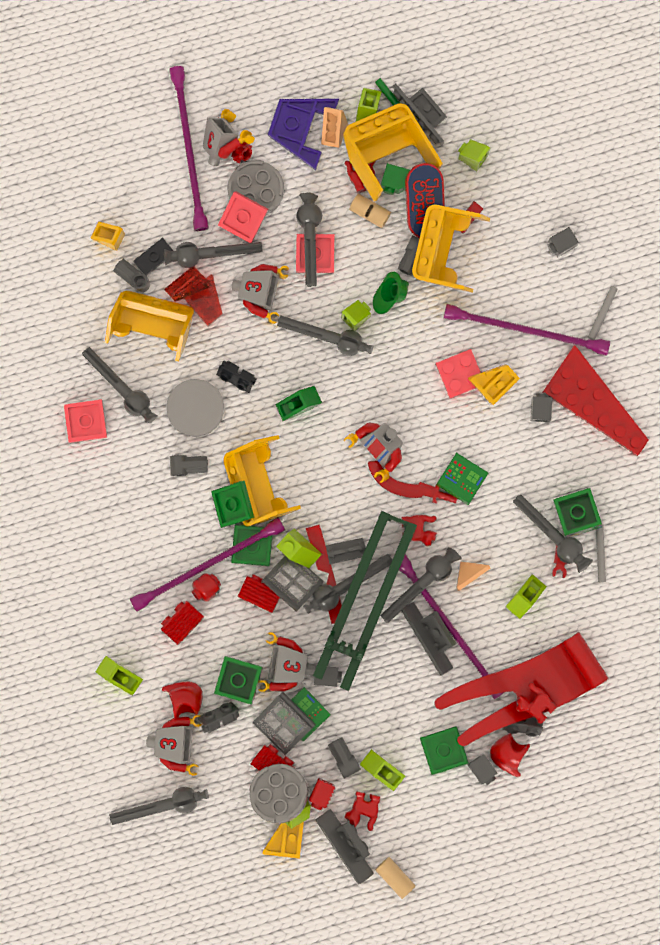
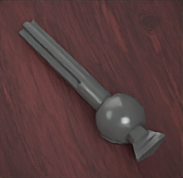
(309, 217)
(188, 254)
(348, 342)
(135, 402)
(568, 549)
(437, 569)
(327, 597)
(182, 800)

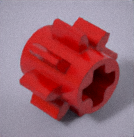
(242, 153)

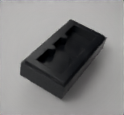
(152, 257)

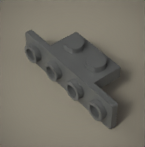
(425, 110)
(432, 635)
(347, 845)

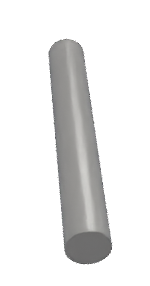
(602, 313)
(600, 554)

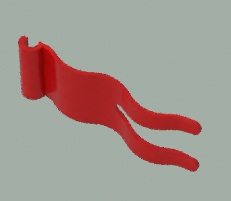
(560, 672)

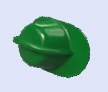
(390, 292)

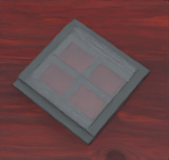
(292, 582)
(283, 723)

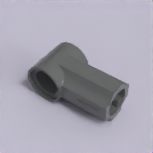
(408, 259)
(131, 275)
(182, 465)
(345, 760)

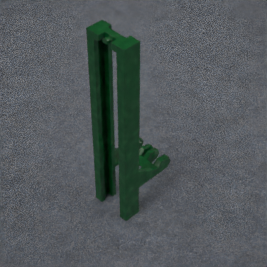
(358, 653)

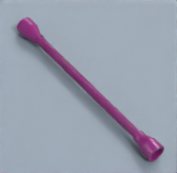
(177, 76)
(455, 313)
(272, 528)
(407, 569)

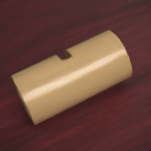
(370, 210)
(395, 877)

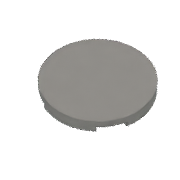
(258, 182)
(195, 407)
(278, 793)

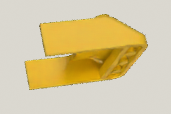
(384, 135)

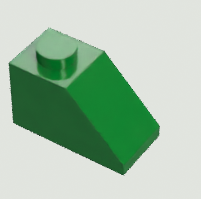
(394, 179)
(298, 403)

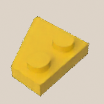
(494, 382)
(285, 841)

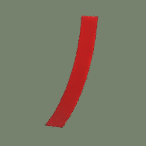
(316, 539)

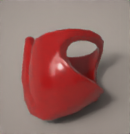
(185, 697)
(508, 754)

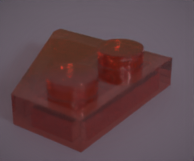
(187, 284)
(206, 303)

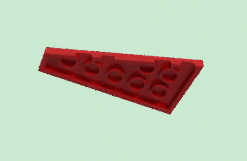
(589, 398)

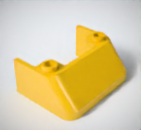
(436, 242)
(150, 317)
(248, 465)

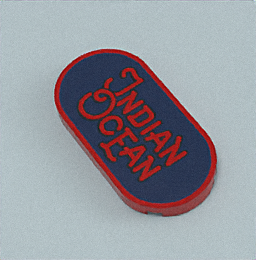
(423, 188)

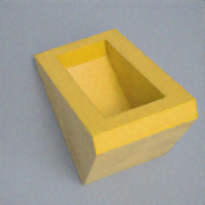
(108, 235)

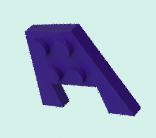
(292, 125)

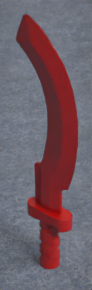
(409, 490)

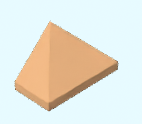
(333, 127)
(469, 572)

